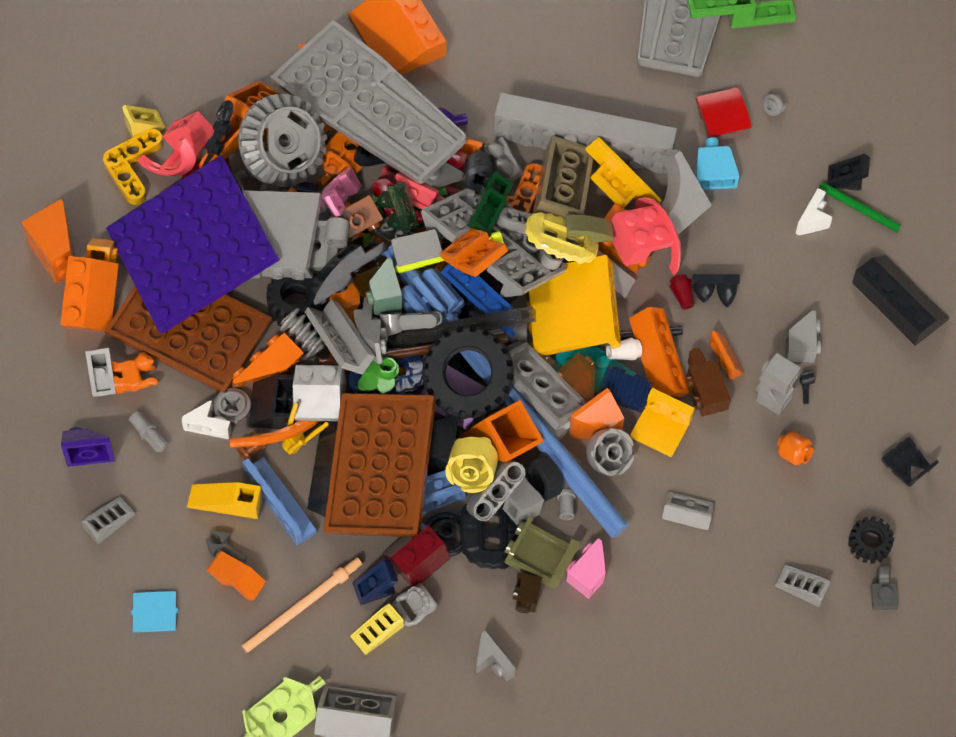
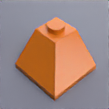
(596, 415)

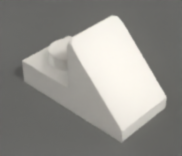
(813, 217)
(201, 422)

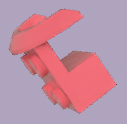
(187, 137)
(643, 231)

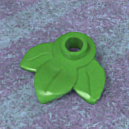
(377, 378)

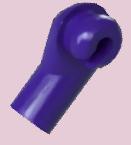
(458, 120)

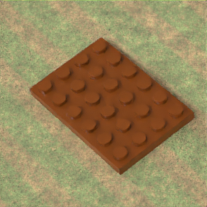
(203, 346)
(380, 465)

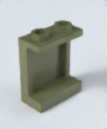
(540, 553)

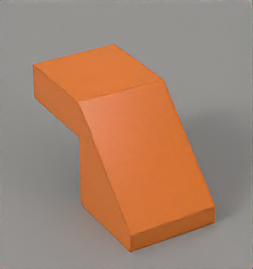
(236, 574)

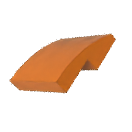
(473, 252)

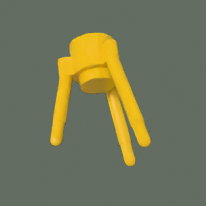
(294, 444)

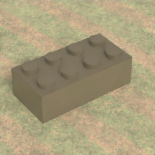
(563, 178)

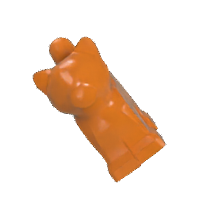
(130, 372)

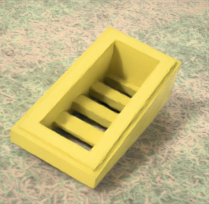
(372, 623)

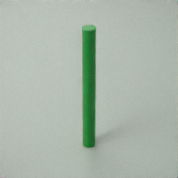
(860, 207)

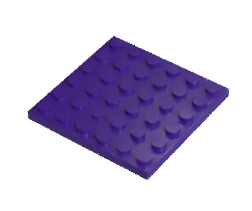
(192, 244)

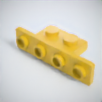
(616, 177)

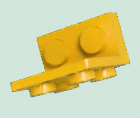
(662, 423)

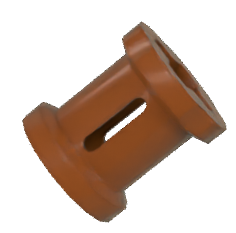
(247, 451)

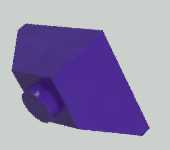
(86, 447)

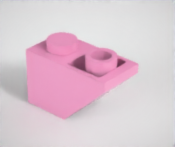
(589, 571)

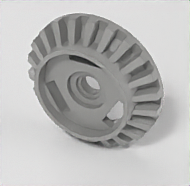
(272, 164)

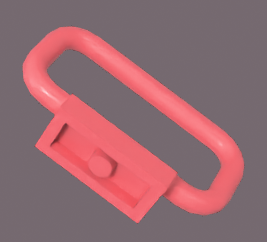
(420, 194)

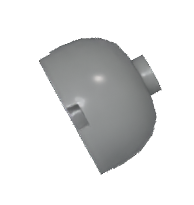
(610, 451)

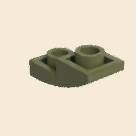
(584, 225)

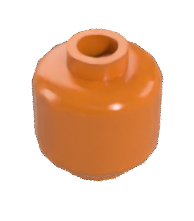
(795, 448)

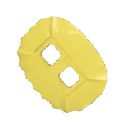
(542, 222)

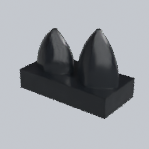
(725, 284)

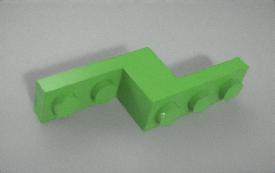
(744, 12)

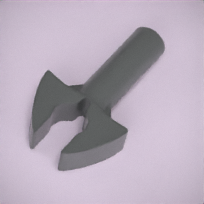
(224, 546)

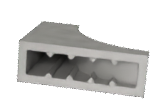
(684, 194)

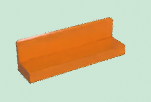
(659, 352)

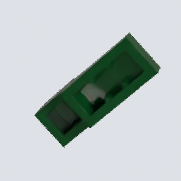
(490, 202)

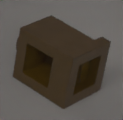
(526, 592)

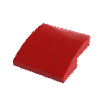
(723, 112)

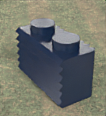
(626, 389)

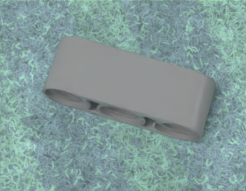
(507, 486)

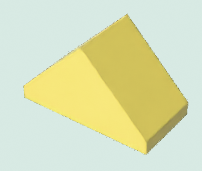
(141, 119)

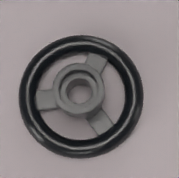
(447, 525)

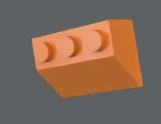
(89, 294)

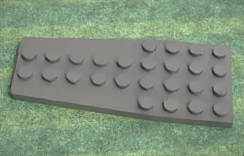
(673, 39)
(370, 103)

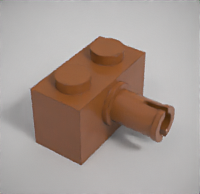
(361, 215)

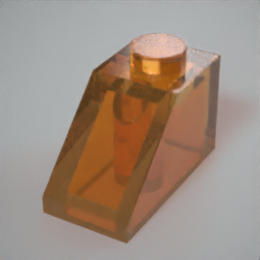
(580, 375)

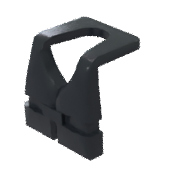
(904, 458)

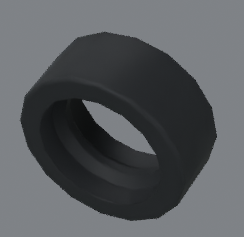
(549, 472)

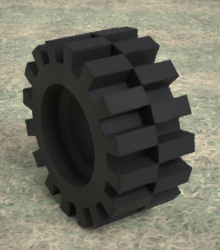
(869, 553)

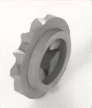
(232, 396)

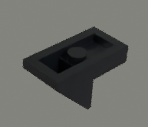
(849, 173)

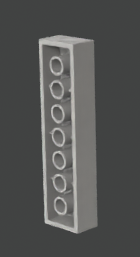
(535, 121)

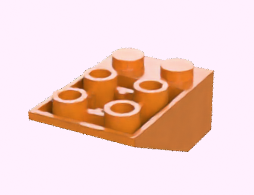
(278, 358)

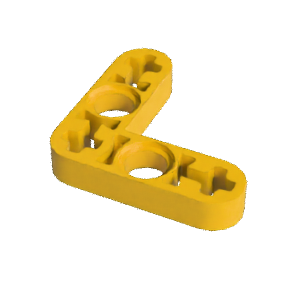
(123, 165)

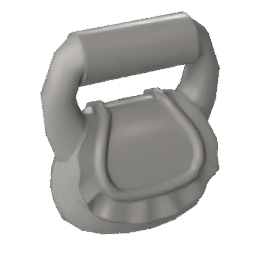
(420, 602)

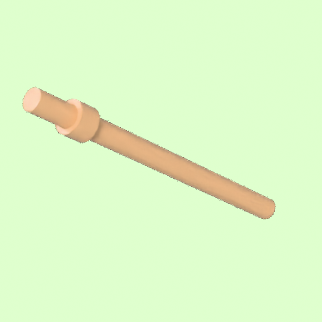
(339, 576)

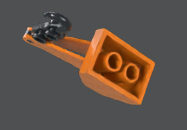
(233, 110)

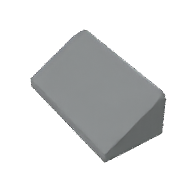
(416, 247)
(688, 511)

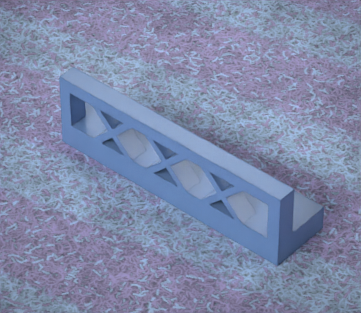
(440, 492)
(279, 500)

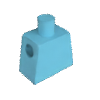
(716, 166)

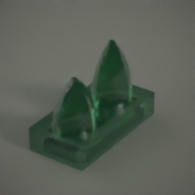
(398, 198)

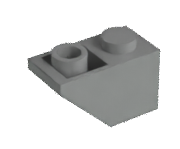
(802, 340)

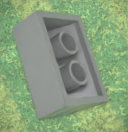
(354, 713)

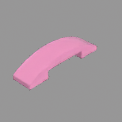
(340, 190)

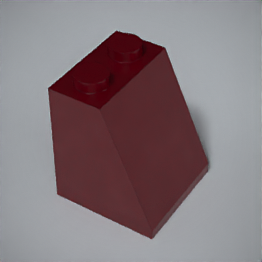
(418, 555)

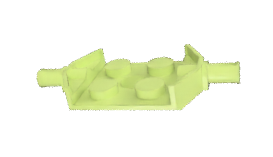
(289, 697)

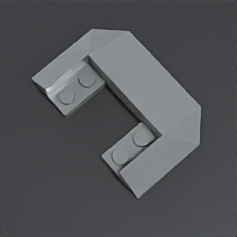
(516, 269)

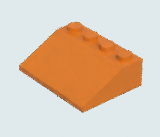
(399, 32)

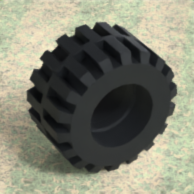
(280, 289)

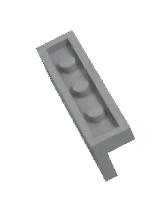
(341, 337)

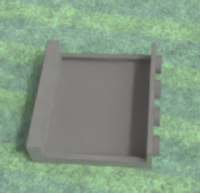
(290, 226)

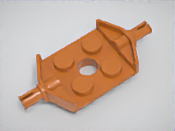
(337, 158)

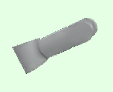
(397, 322)

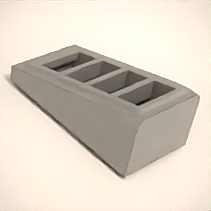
(106, 530)
(815, 599)

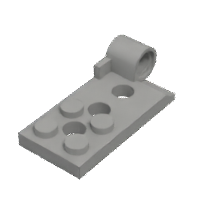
(332, 236)
(555, 386)

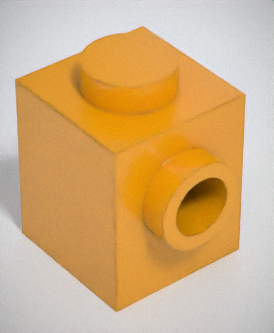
(102, 250)

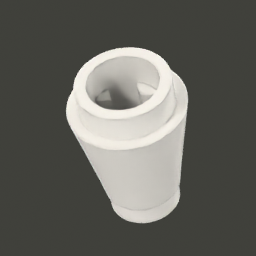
(629, 350)

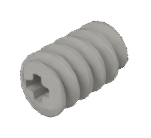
(302, 333)

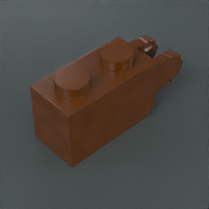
(706, 384)

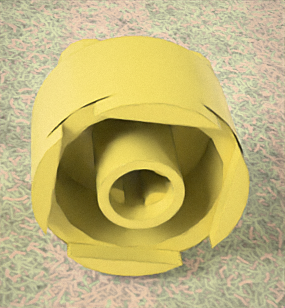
(472, 464)

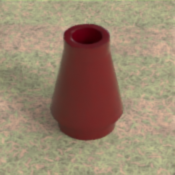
(682, 290)

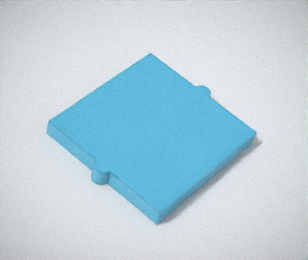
(154, 611)

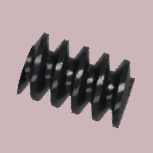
(478, 168)

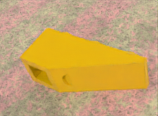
(227, 498)

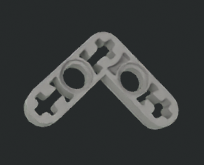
(515, 221)

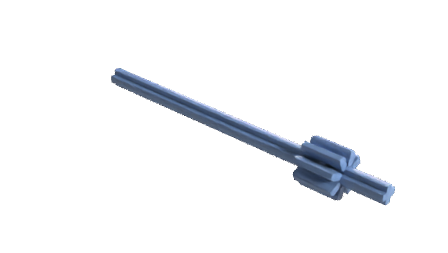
(434, 293)

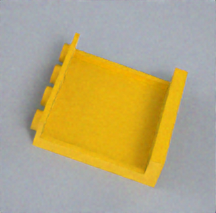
(576, 309)

